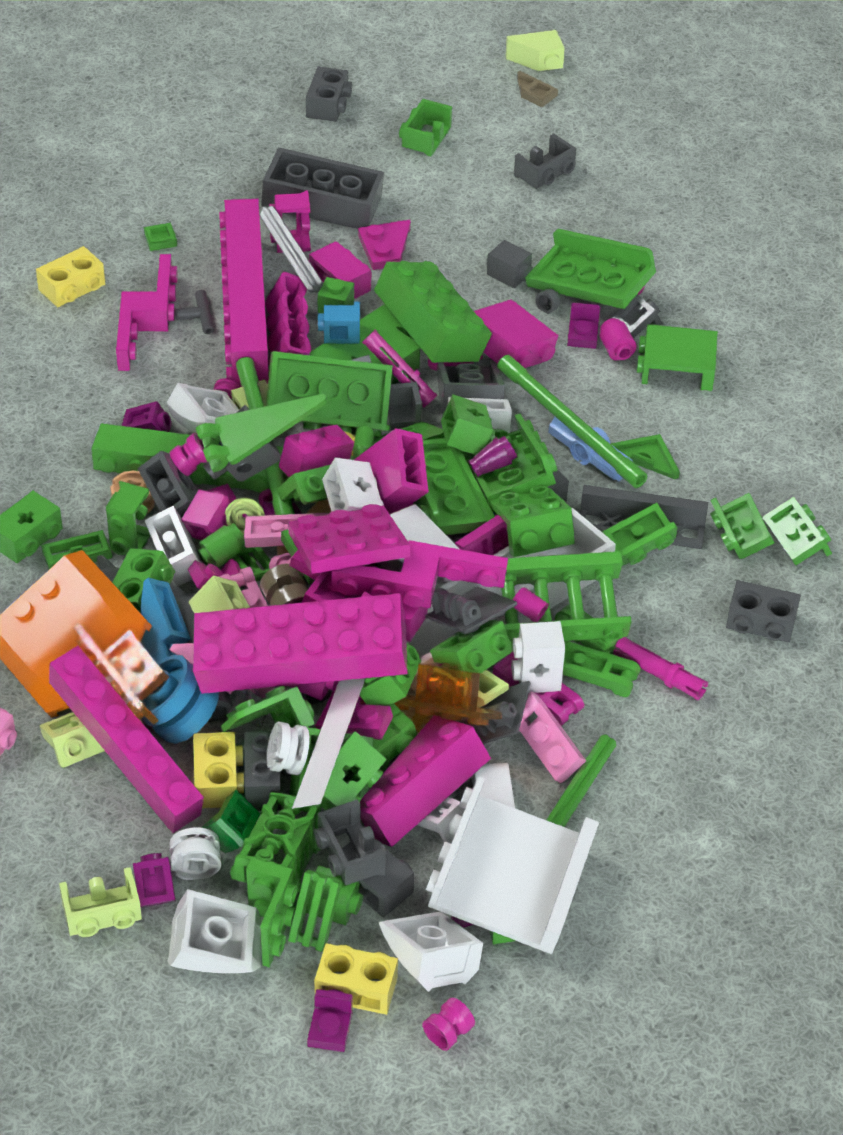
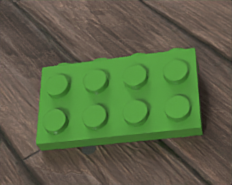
(593, 269)
(354, 389)
(530, 468)
(454, 494)

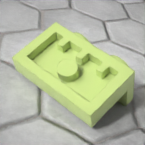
(70, 739)

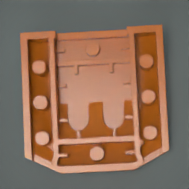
(42, 622)

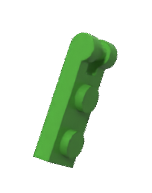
(597, 668)

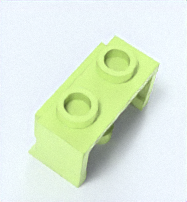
(101, 907)

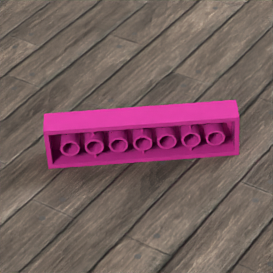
(243, 287)

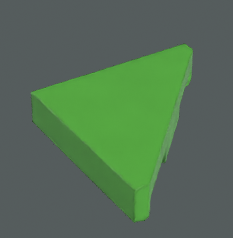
(650, 453)

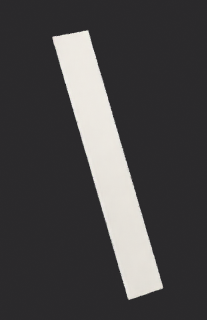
(329, 743)

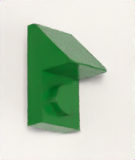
(233, 822)

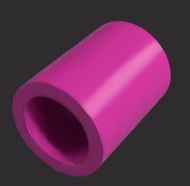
(530, 604)

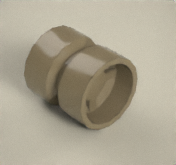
(283, 585)

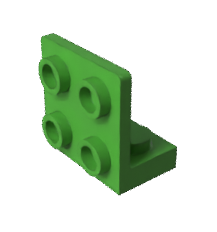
(273, 894)

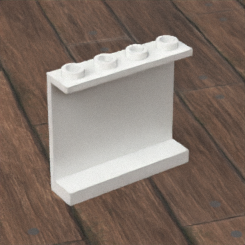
(510, 870)

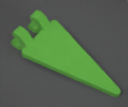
(251, 429)

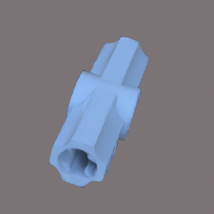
(581, 450)

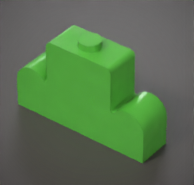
(389, 329)

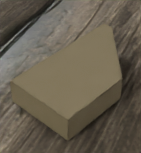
(535, 90)

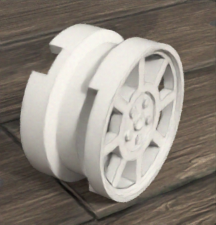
(288, 748)
(195, 855)

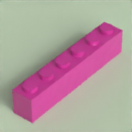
(125, 739)

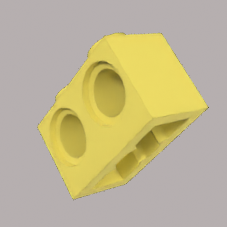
(70, 276)
(216, 767)
(358, 970)

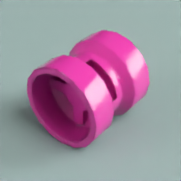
(188, 455)
(448, 1024)

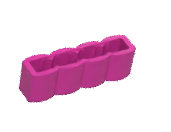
(287, 316)

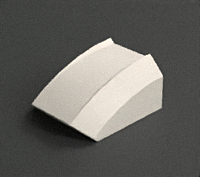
(198, 405)
(215, 935)
(433, 949)

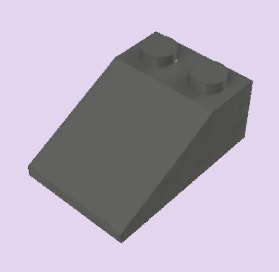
(469, 381)

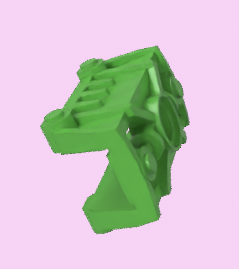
(297, 843)

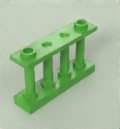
(570, 570)

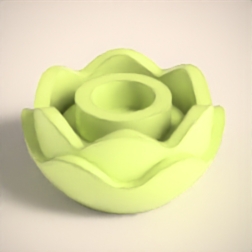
(241, 506)

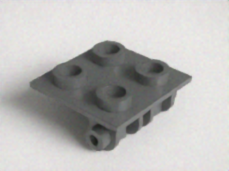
(469, 610)
(512, 707)

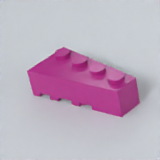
(422, 778)

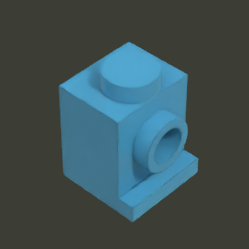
(340, 323)

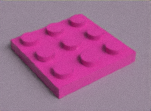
(348, 538)

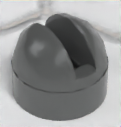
(545, 297)

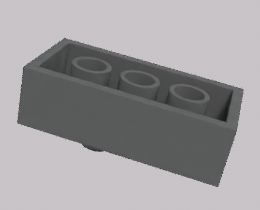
(336, 189)

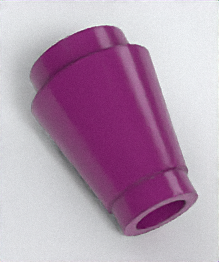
(493, 456)

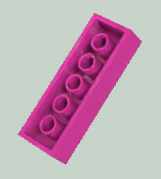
(300, 643)

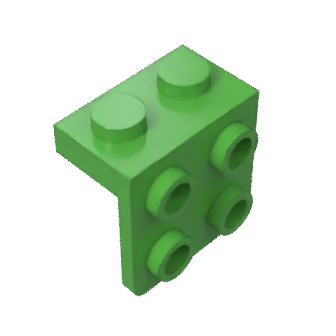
(535, 520)
(281, 704)

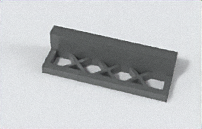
(618, 505)

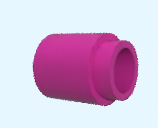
(617, 339)

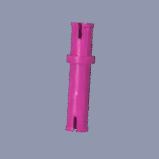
(375, 342)
(670, 673)

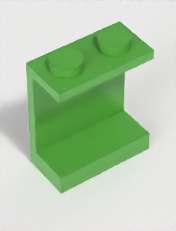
(678, 351)

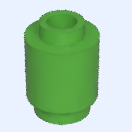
(221, 545)

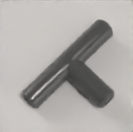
(201, 311)

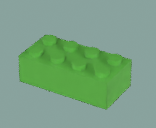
(432, 311)

